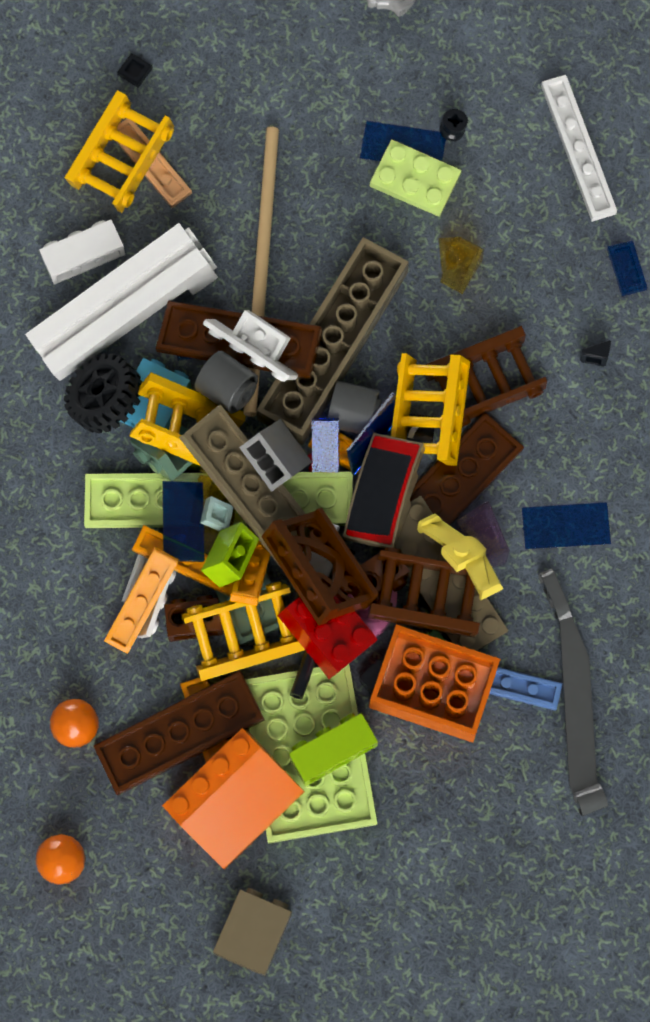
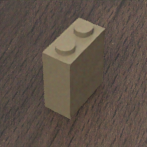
(253, 931)

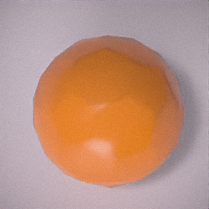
(74, 723)
(60, 859)

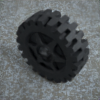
(103, 393)

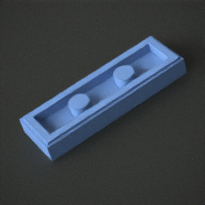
(526, 688)

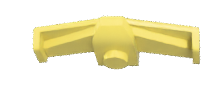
(463, 553)

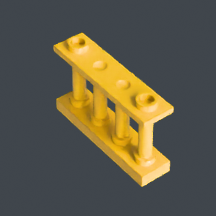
(106, 131)
(452, 397)
(182, 401)
(237, 659)

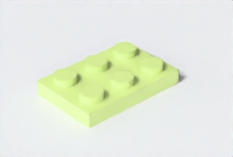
(415, 178)

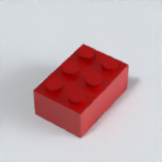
(329, 644)

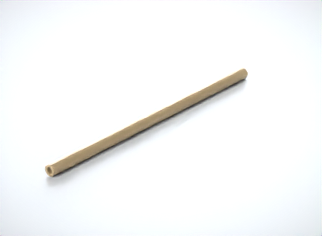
(263, 242)

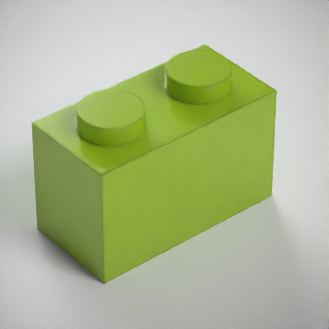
(230, 554)

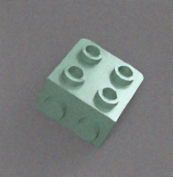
(159, 460)

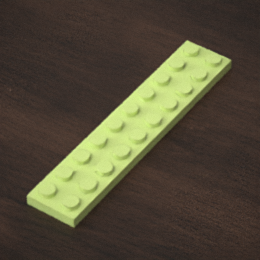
(137, 498)

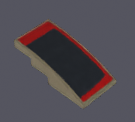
(383, 491)

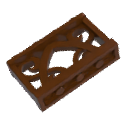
(312, 586)

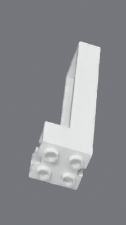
(122, 300)

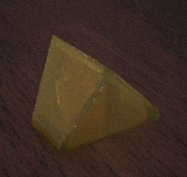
(459, 262)

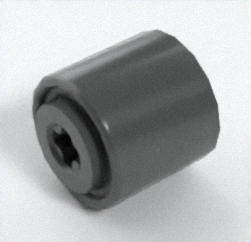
(226, 382)
(353, 406)

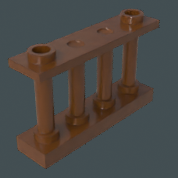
(488, 352)
(410, 613)

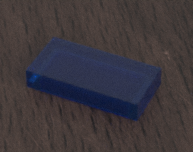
(627, 268)
(325, 445)

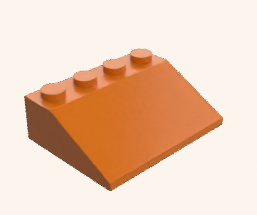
(434, 683)
(233, 798)

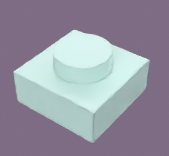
(216, 514)

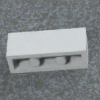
(82, 251)

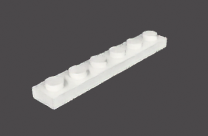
(578, 148)

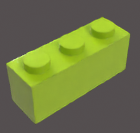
(332, 748)

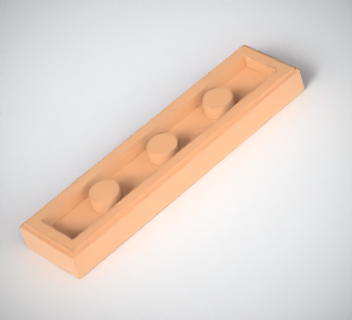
(160, 173)

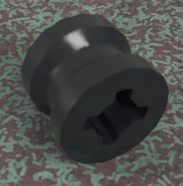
(449, 129)

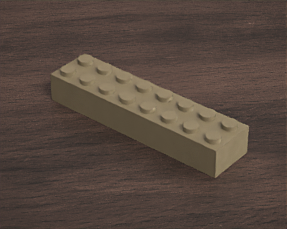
(346, 323)

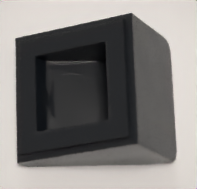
(596, 354)
(370, 675)

